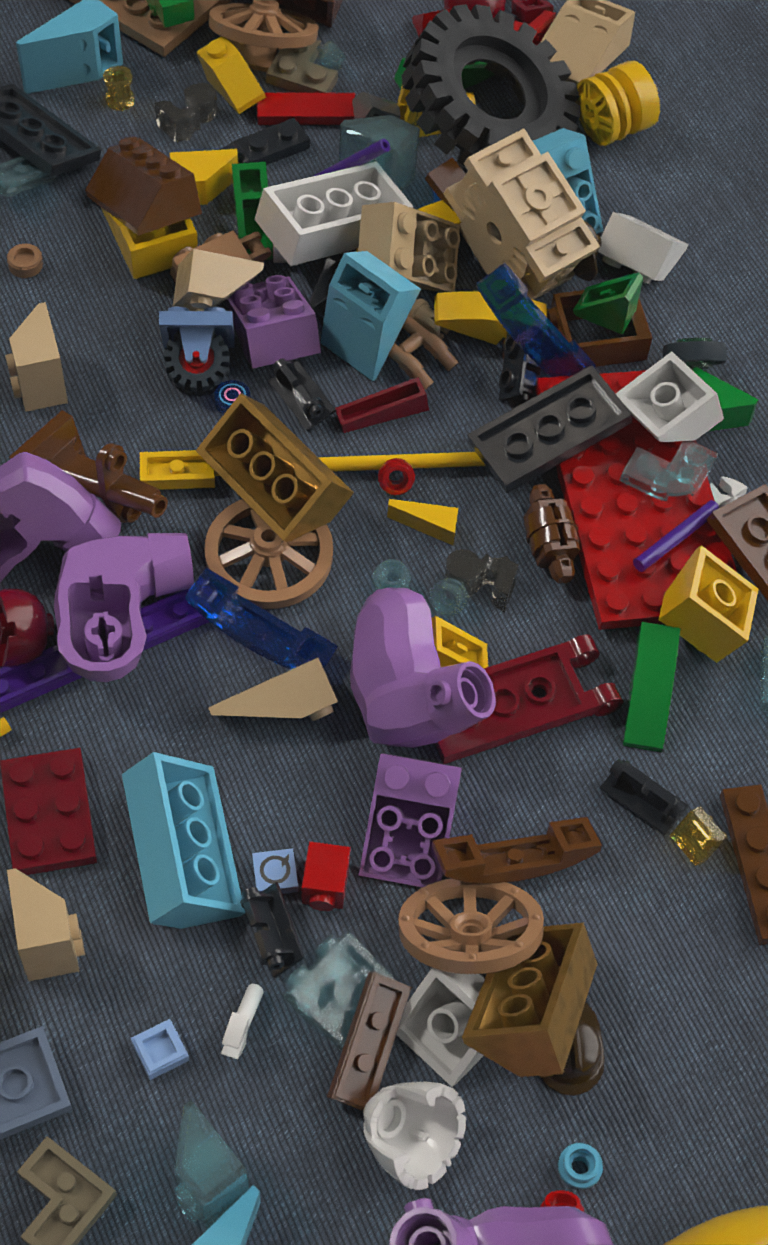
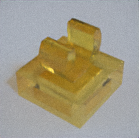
(698, 836)

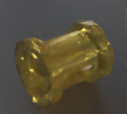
(119, 93)

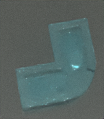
(667, 479)

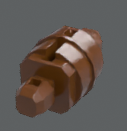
(551, 533)

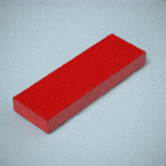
(305, 108)

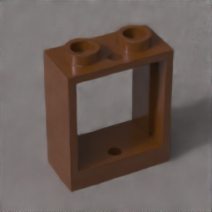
(609, 351)

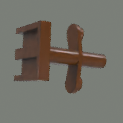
(104, 478)

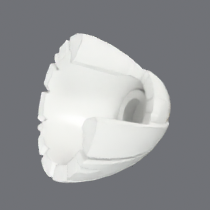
(415, 1130)

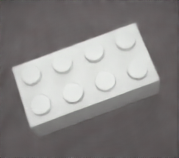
(323, 212)

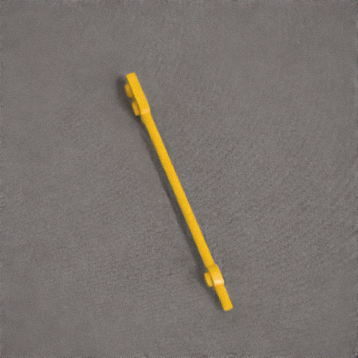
(190, 470)

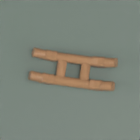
(420, 336)

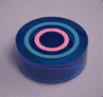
(228, 392)

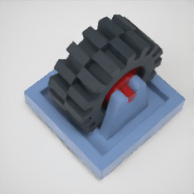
(197, 347)

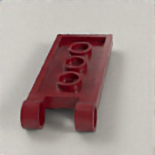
(523, 714)

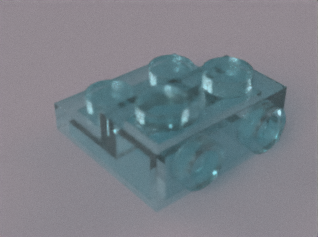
(332, 985)

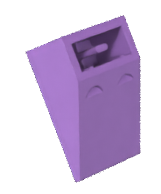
(273, 321)
(408, 811)

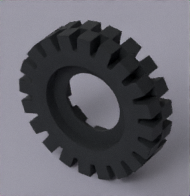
(466, 37)

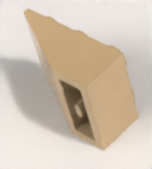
(589, 35)
(412, 244)

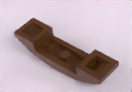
(519, 858)

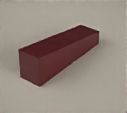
(383, 406)

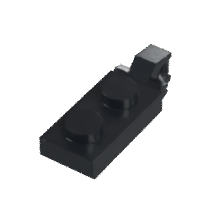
(271, 143)

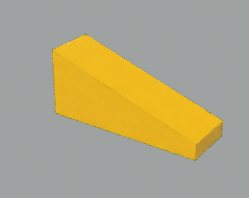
(427, 518)

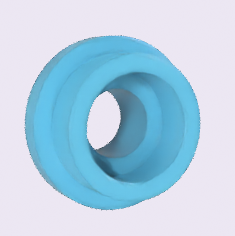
(583, 1153)

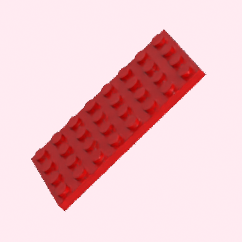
(623, 522)

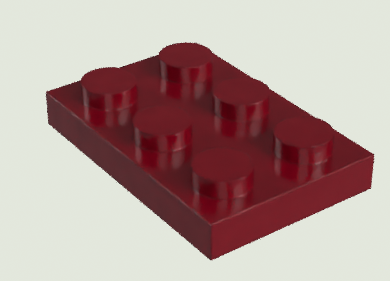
(48, 811)

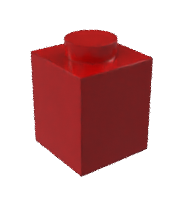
(325, 876)

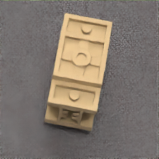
(521, 214)

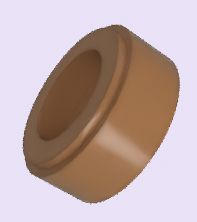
(24, 260)

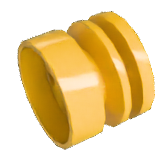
(618, 103)

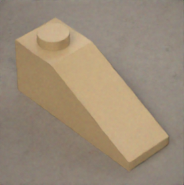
(288, 695)

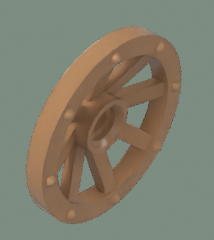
(263, 16)
(268, 555)
(471, 938)

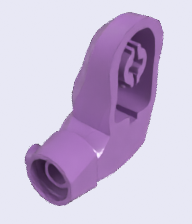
(46, 505)
(102, 598)
(400, 676)
(498, 1226)

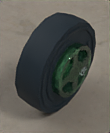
(698, 352)

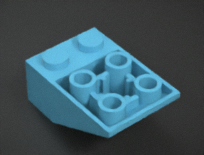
(71, 48)
(572, 158)
(365, 311)

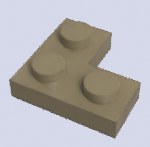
(296, 71)
(73, 1193)

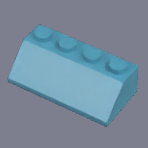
(181, 842)

